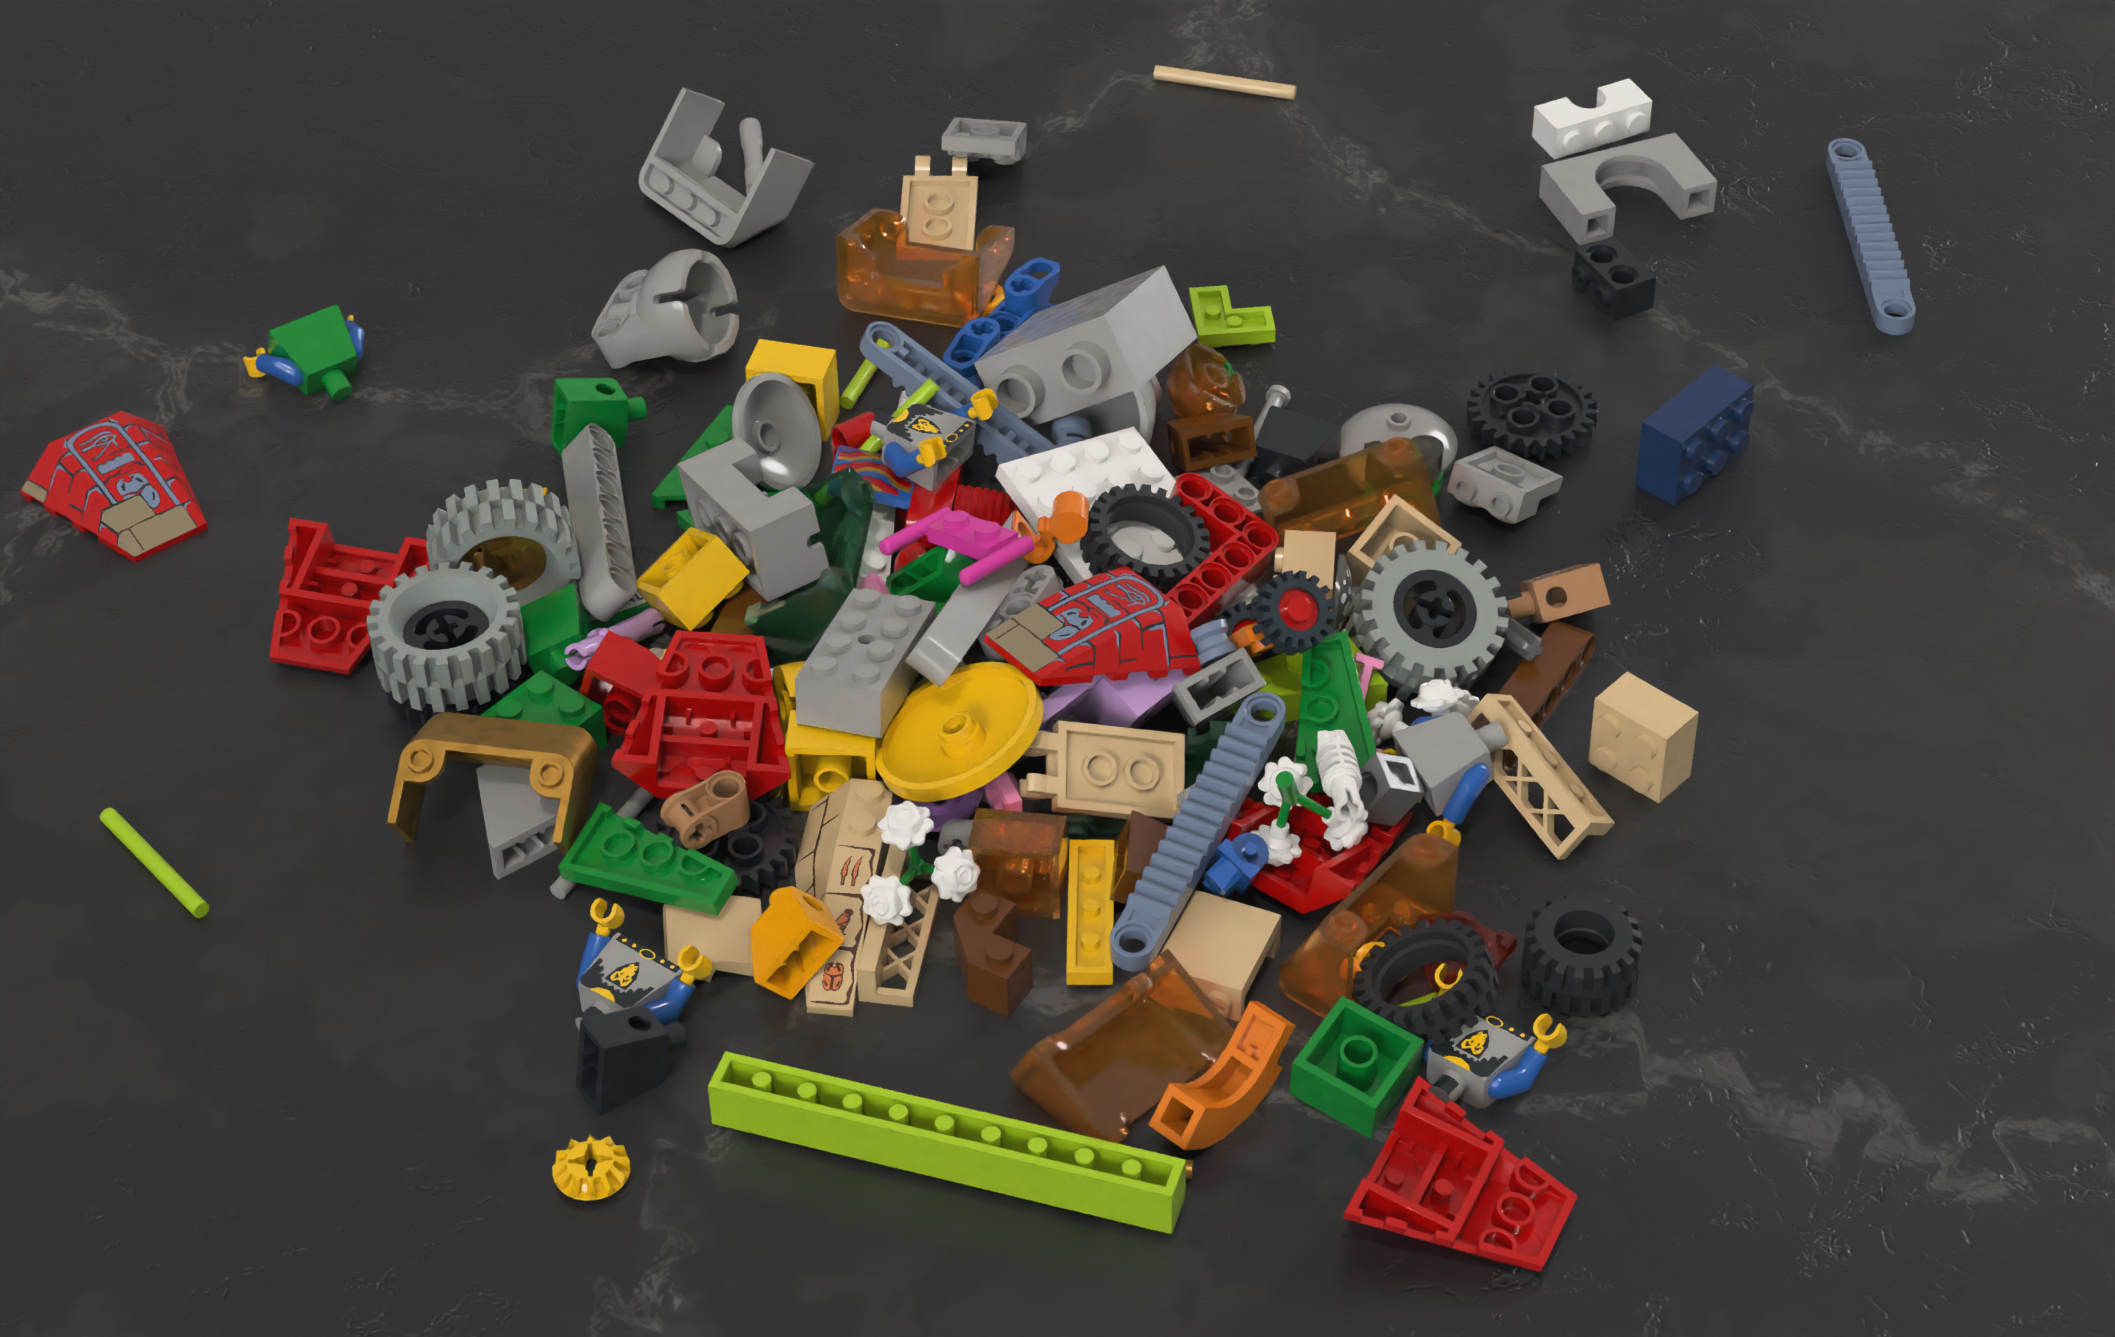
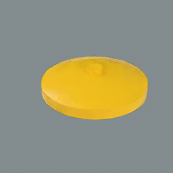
(959, 733)

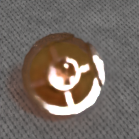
(1202, 384)

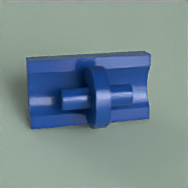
(1235, 865)

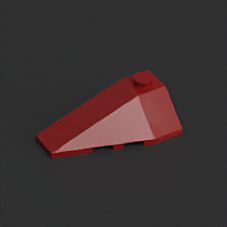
(619, 679)

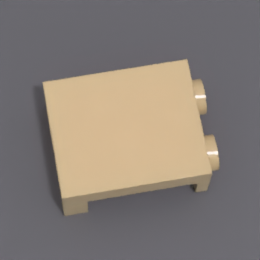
(1224, 947)

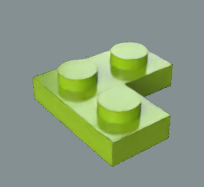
(1223, 326)

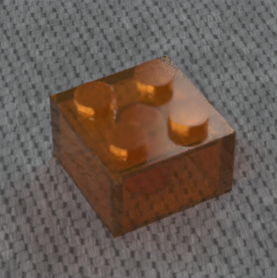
(1022, 858)

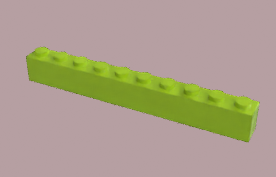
(948, 1142)

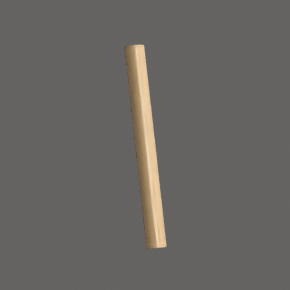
(1225, 82)

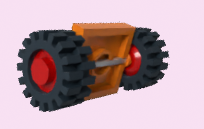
(1283, 617)

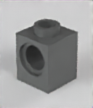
(1389, 788)

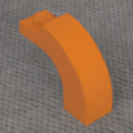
(1227, 1094)

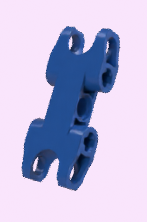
(1022, 299)

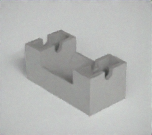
(761, 530)

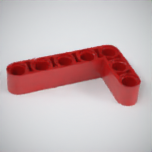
(1239, 549)

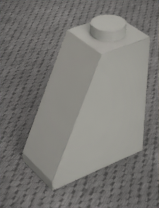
(1217, 690)
(515, 818)

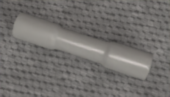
(752, 146)

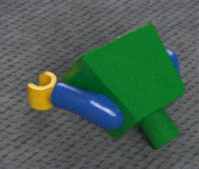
(313, 353)

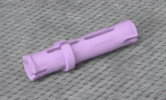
(637, 628)

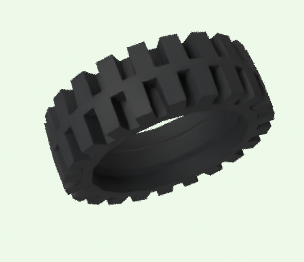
(1153, 510)
(1425, 946)

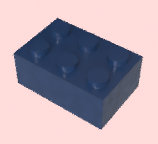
(1694, 434)

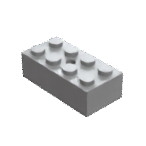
(858, 666)

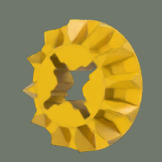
(609, 1173)

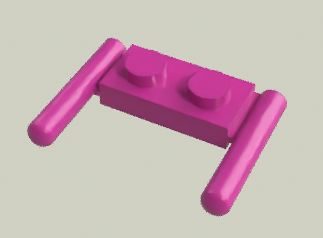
(967, 535)

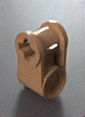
(710, 809)

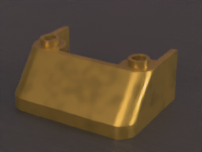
(558, 758)

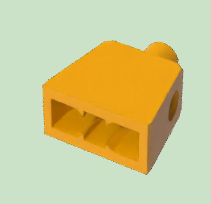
(792, 941)

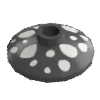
(1343, 593)

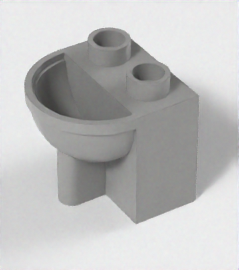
(1092, 357)

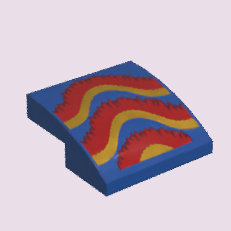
(887, 486)

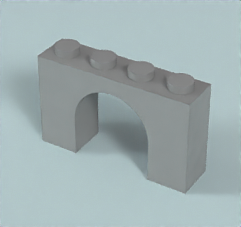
(1660, 164)

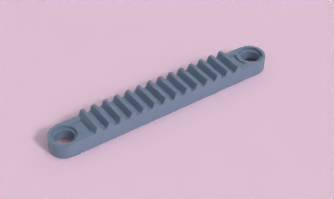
(1871, 236)
(912, 365)
(1197, 831)

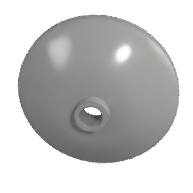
(1397, 420)
(781, 427)

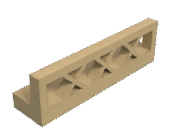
(1548, 769)
(879, 940)

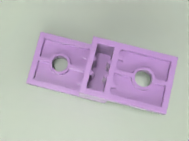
(1109, 702)

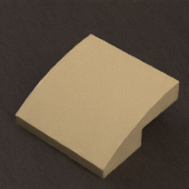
(720, 938)

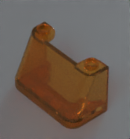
(917, 281)
(1349, 491)
(1407, 884)
(1125, 1052)

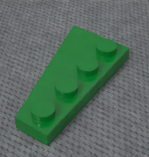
(1331, 702)
(633, 861)

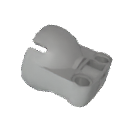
(669, 312)

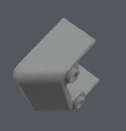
(683, 178)

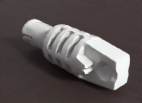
(1339, 773)

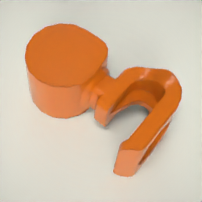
(1066, 523)

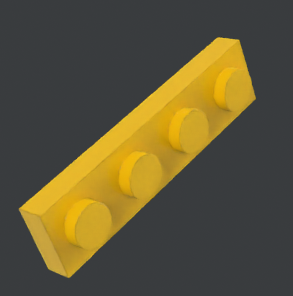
(1090, 912)

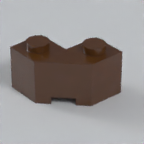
(987, 951)

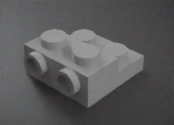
(985, 139)
(1502, 484)

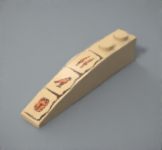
(834, 861)

